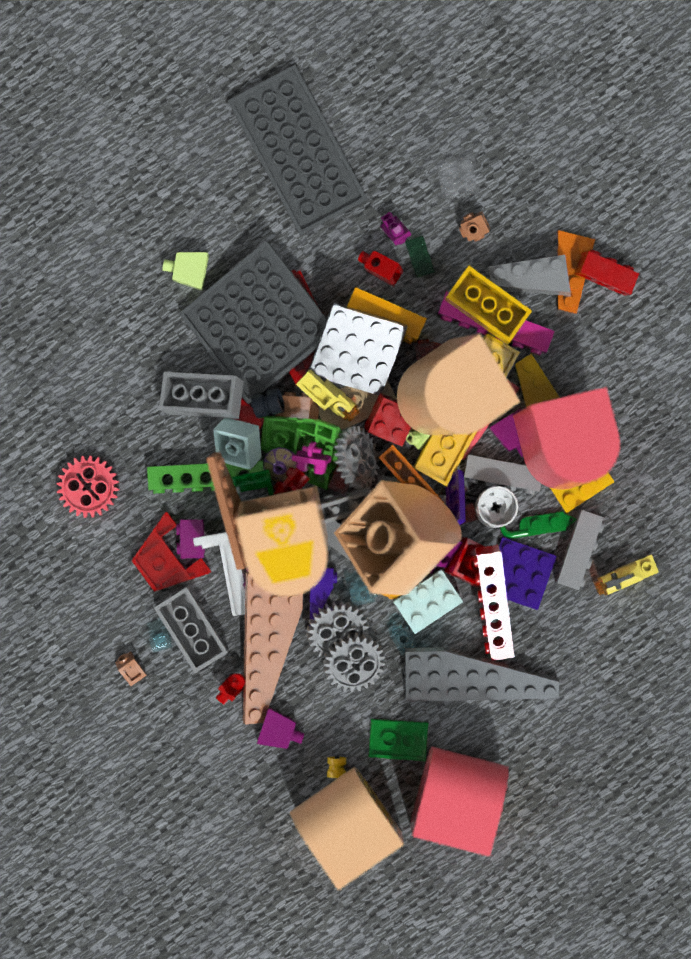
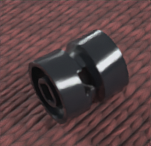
(264, 404)

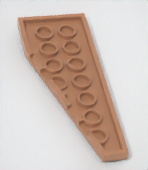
(267, 638)

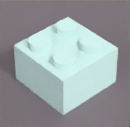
(238, 442)

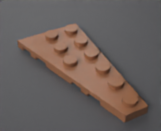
(229, 505)

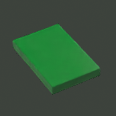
(398, 739)

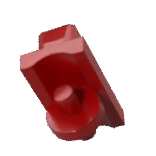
(295, 481)
(231, 688)

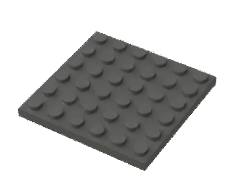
(257, 321)

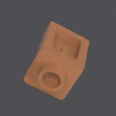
(130, 668)

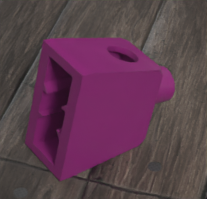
(506, 433)
(279, 730)

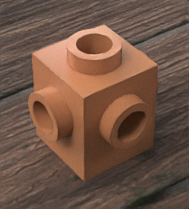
(477, 220)

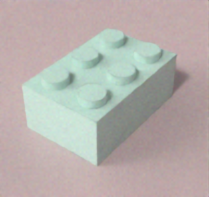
(428, 601)

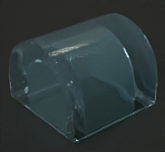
(160, 642)

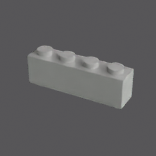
(501, 473)
(579, 550)

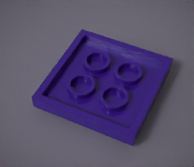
(525, 572)

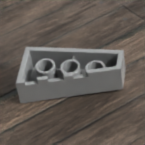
(533, 276)

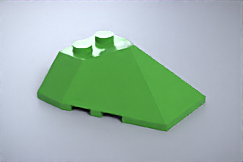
(299, 432)

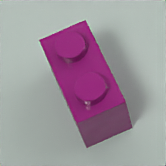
(188, 530)

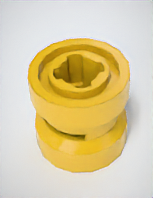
(336, 767)

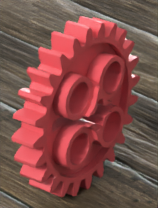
(101, 475)

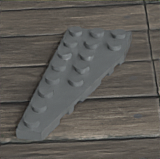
(454, 676)

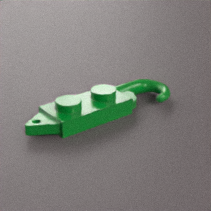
(540, 525)

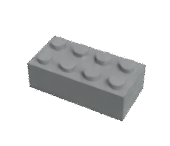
(201, 395)
(191, 629)

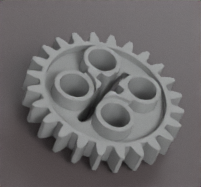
(356, 457)
(328, 620)
(353, 662)

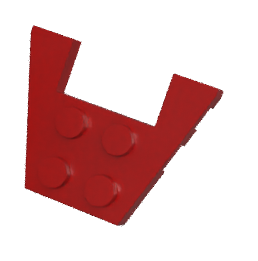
(159, 563)

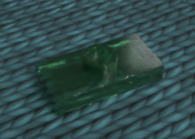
(419, 257)

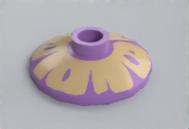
(279, 457)

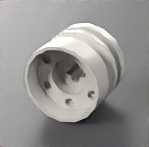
(502, 497)

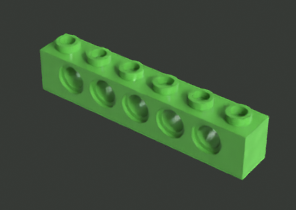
(156, 475)

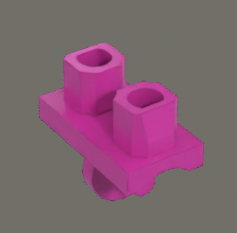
(311, 455)

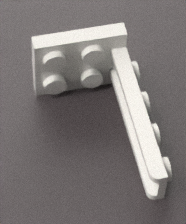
(233, 577)

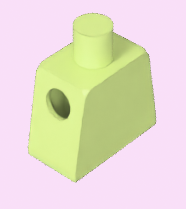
(188, 268)

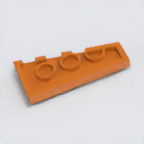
(572, 247)

